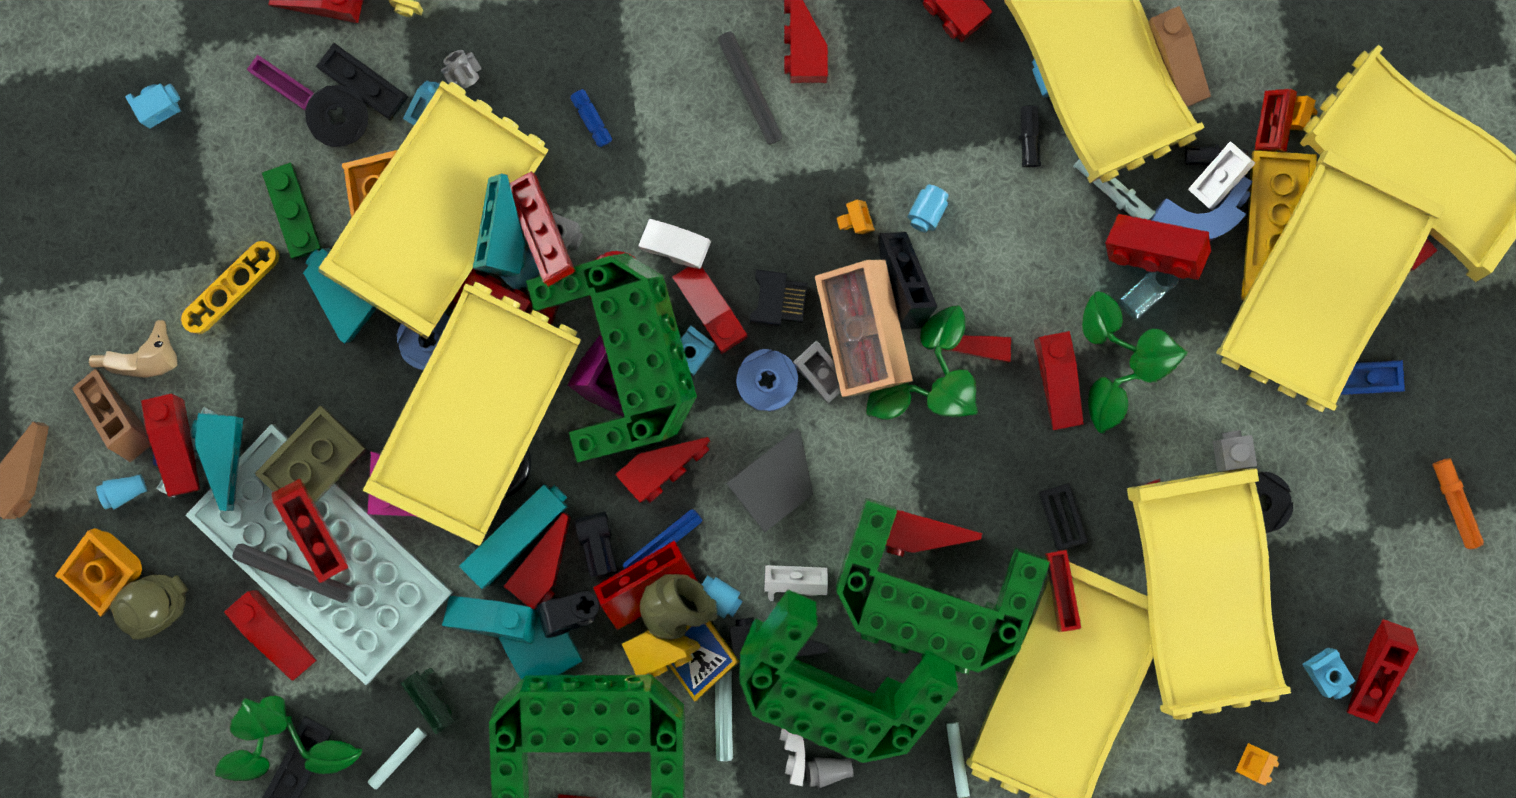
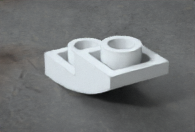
(674, 242)
(795, 764)

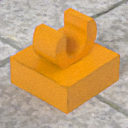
(1302, 112)
(857, 218)
(1257, 764)

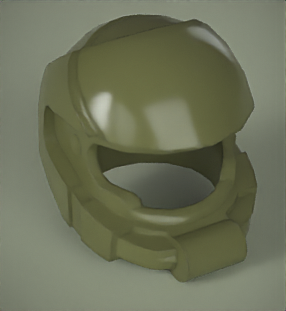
(144, 608)
(667, 614)

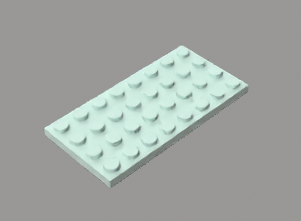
(388, 583)

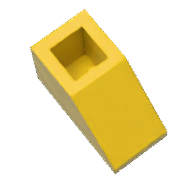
(652, 654)

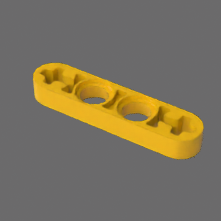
(227, 283)

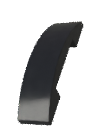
(292, 775)

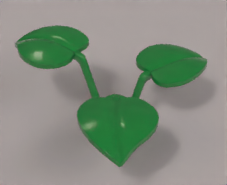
(1152, 359)
(949, 395)
(269, 718)

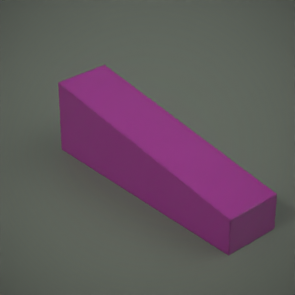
(280, 82)

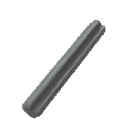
(750, 88)
(291, 573)

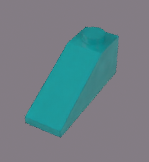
(500, 235)
(219, 451)
(491, 618)

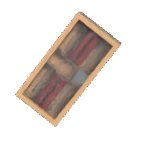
(863, 328)

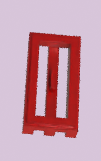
(1280, 120)

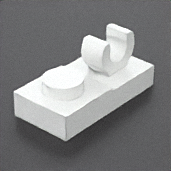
(1221, 175)
(801, 580)

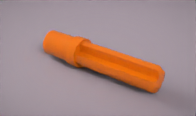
(1453, 490)

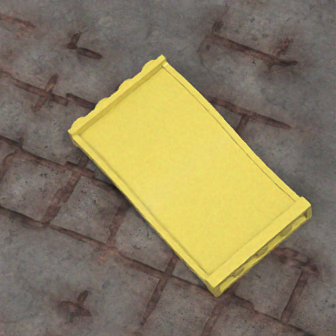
(1105, 81)
(1427, 148)
(424, 213)
(1329, 280)
(473, 413)
(1208, 592)
(1066, 692)

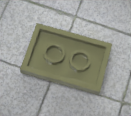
(315, 453)

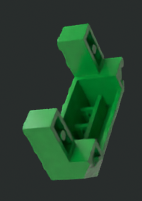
(640, 347)
(928, 619)
(827, 707)
(587, 716)

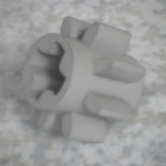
(461, 68)

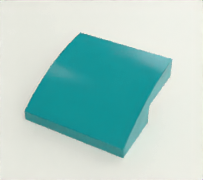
(544, 655)

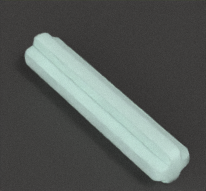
(723, 718)

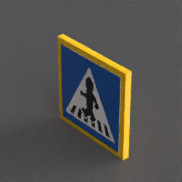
(708, 663)

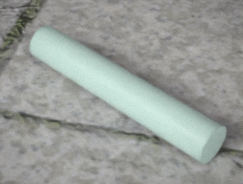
(397, 758)
(957, 759)

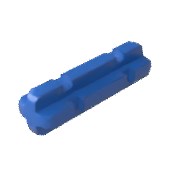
(591, 118)

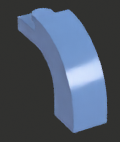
(1216, 222)

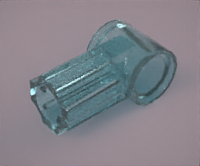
(1145, 294)

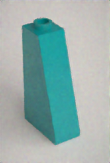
(514, 536)

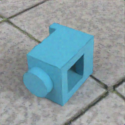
(154, 104)
(701, 344)
(1319, 670)

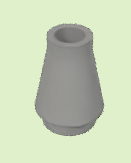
(826, 771)

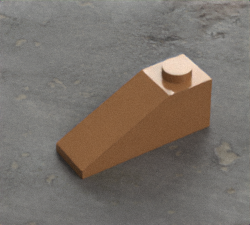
(1180, 55)
(112, 416)
(21, 471)

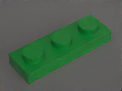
(291, 210)

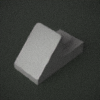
(819, 371)

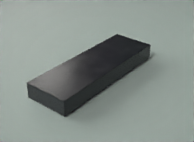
(368, 84)

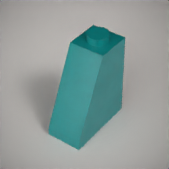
(343, 309)

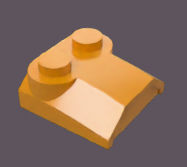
(362, 175)
(99, 569)

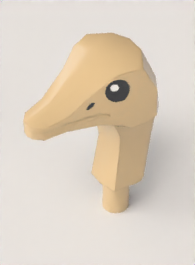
(151, 360)

